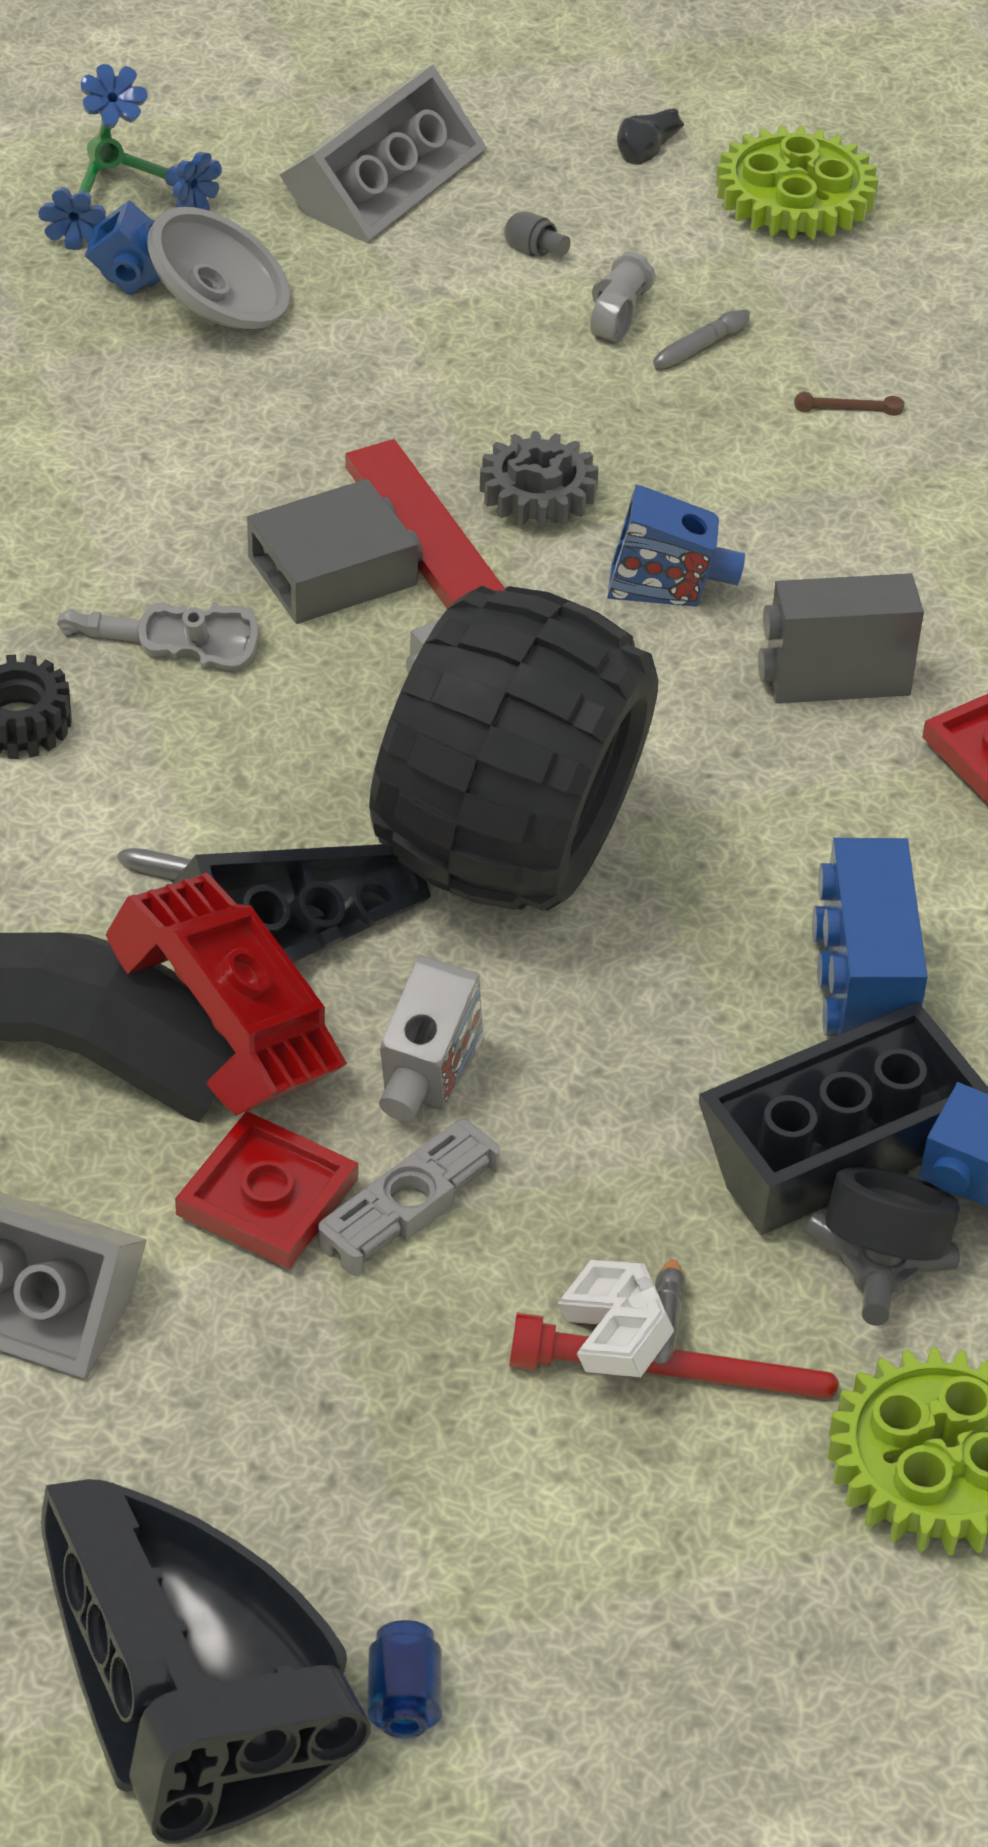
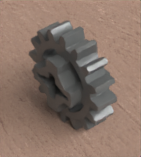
(538, 479)

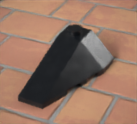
(315, 893)

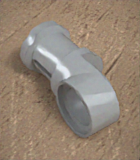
(617, 295)

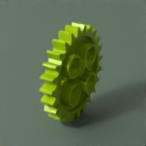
(796, 182)
(933, 1449)

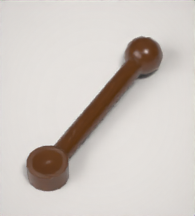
(891, 405)

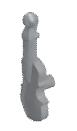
(218, 638)

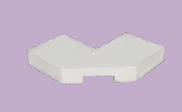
(627, 1313)

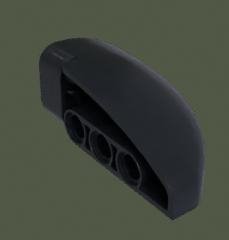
(194, 1661)

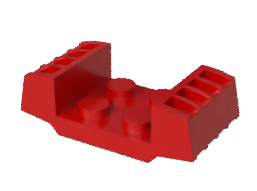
(241, 983)

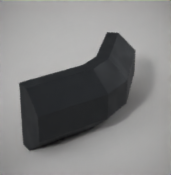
(132, 1024)

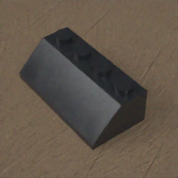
(831, 1108)

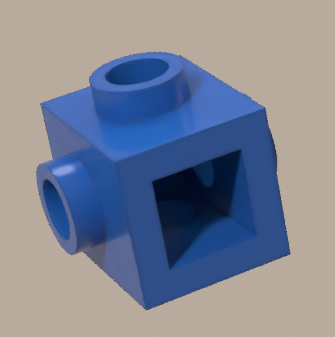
(121, 249)

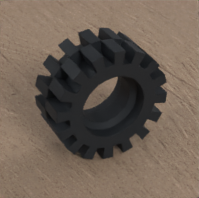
(43, 721)

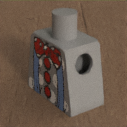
(430, 1038)

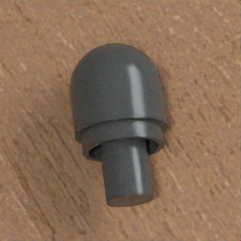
(527, 231)

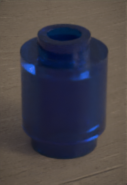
(404, 1679)

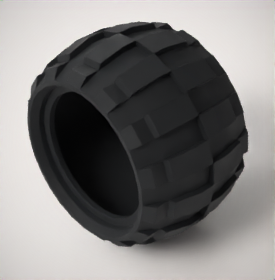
(512, 747)

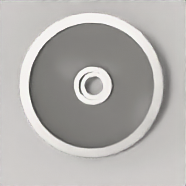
(217, 268)

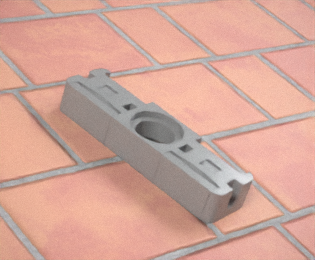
(436, 1168)

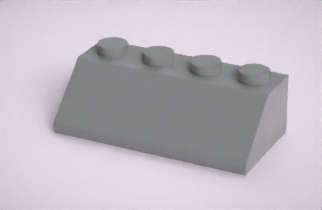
(385, 158)
(61, 1284)

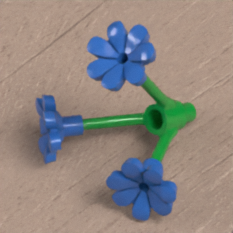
(116, 98)

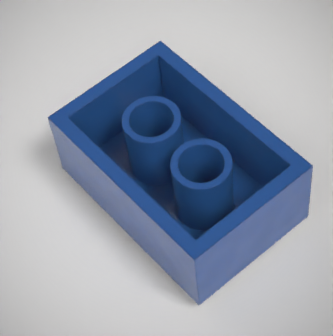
(868, 932)

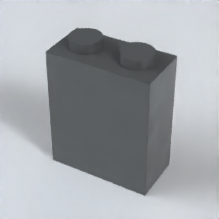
(333, 550)
(841, 638)

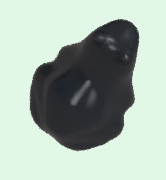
(642, 135)

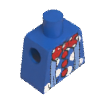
(669, 552)

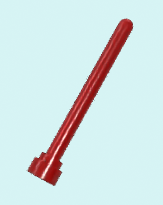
(540, 1343)

